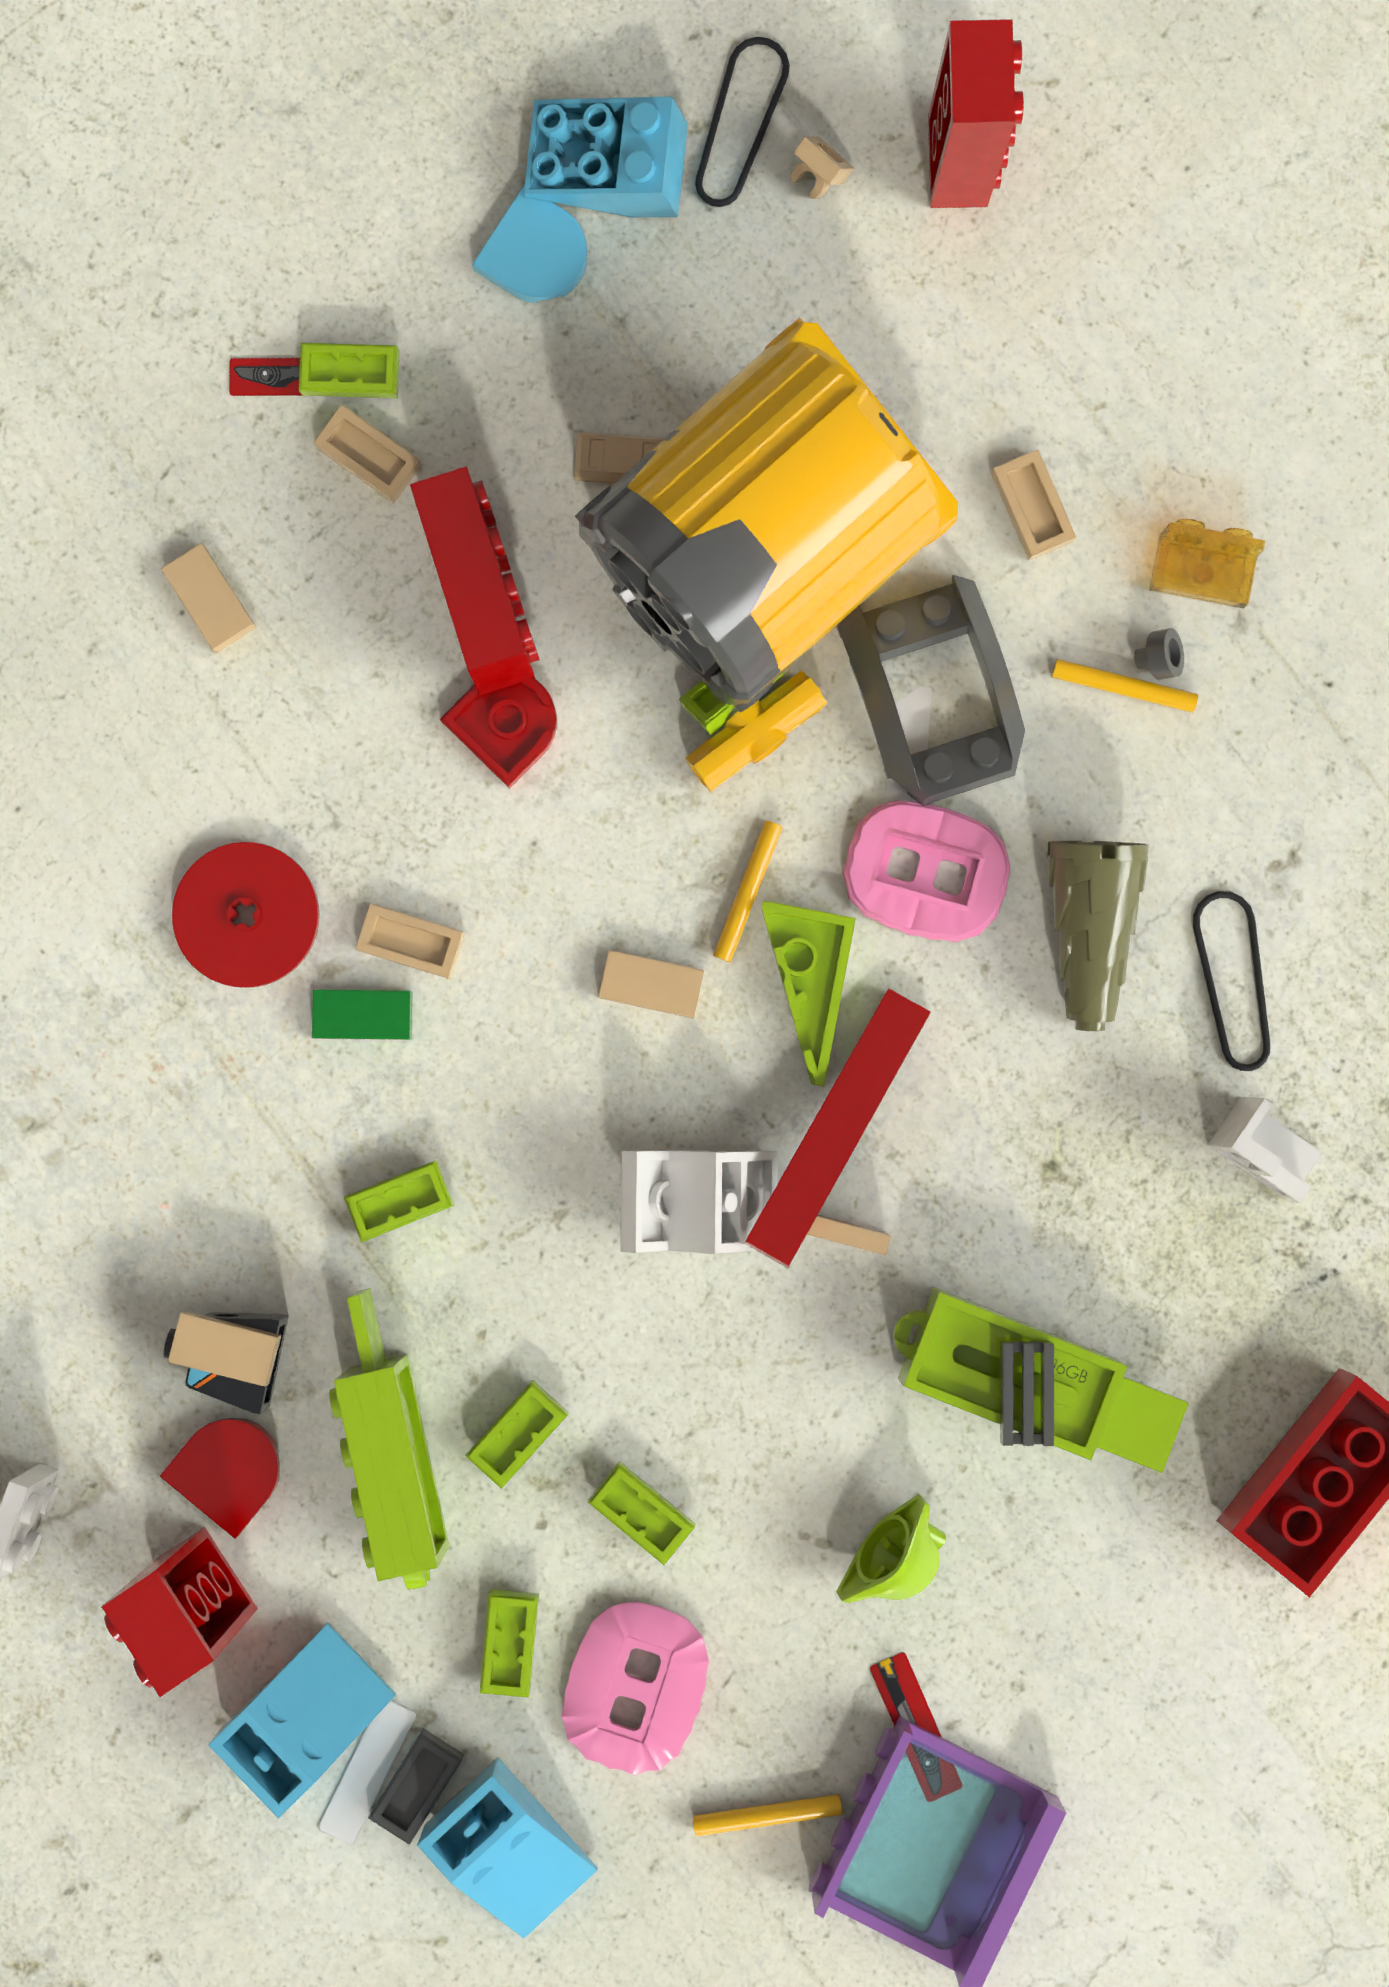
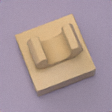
(823, 163)

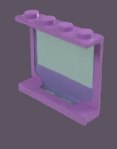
(938, 1850)

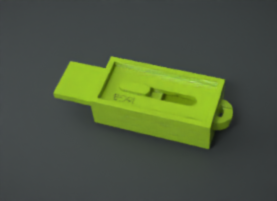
(1094, 1405)
(388, 1457)

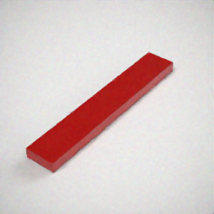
(837, 1128)

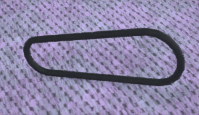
(717, 113)
(1258, 979)

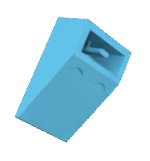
(608, 154)
(302, 1720)
(505, 1850)

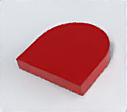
(505, 727)
(227, 1471)

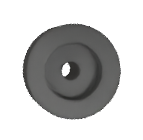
(1162, 654)

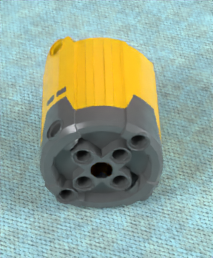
(766, 516)

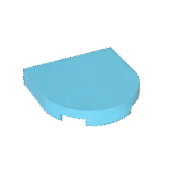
(534, 251)

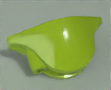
(896, 1556)

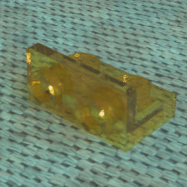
(1206, 563)

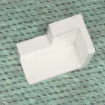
(1266, 1148)

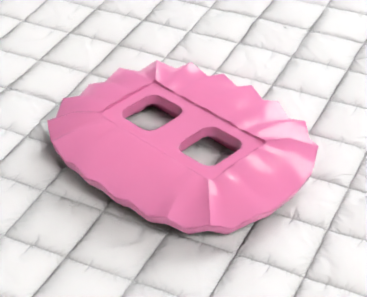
(936, 837)
(601, 1677)

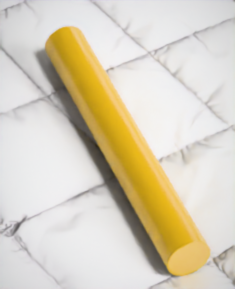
(1124, 685)
(747, 891)
(767, 1815)

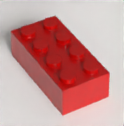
(973, 112)
(470, 571)
(1317, 1484)
(179, 1612)

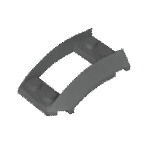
(913, 626)

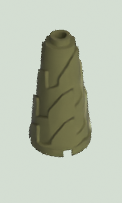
(1094, 915)

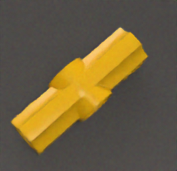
(756, 731)

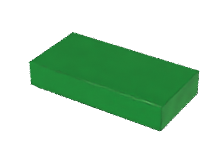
(362, 1014)

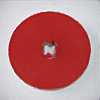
(207, 911)

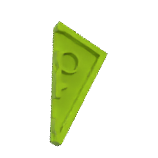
(812, 964)

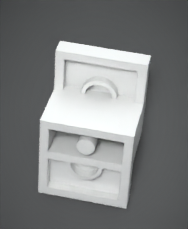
(693, 1199)
(20, 1514)

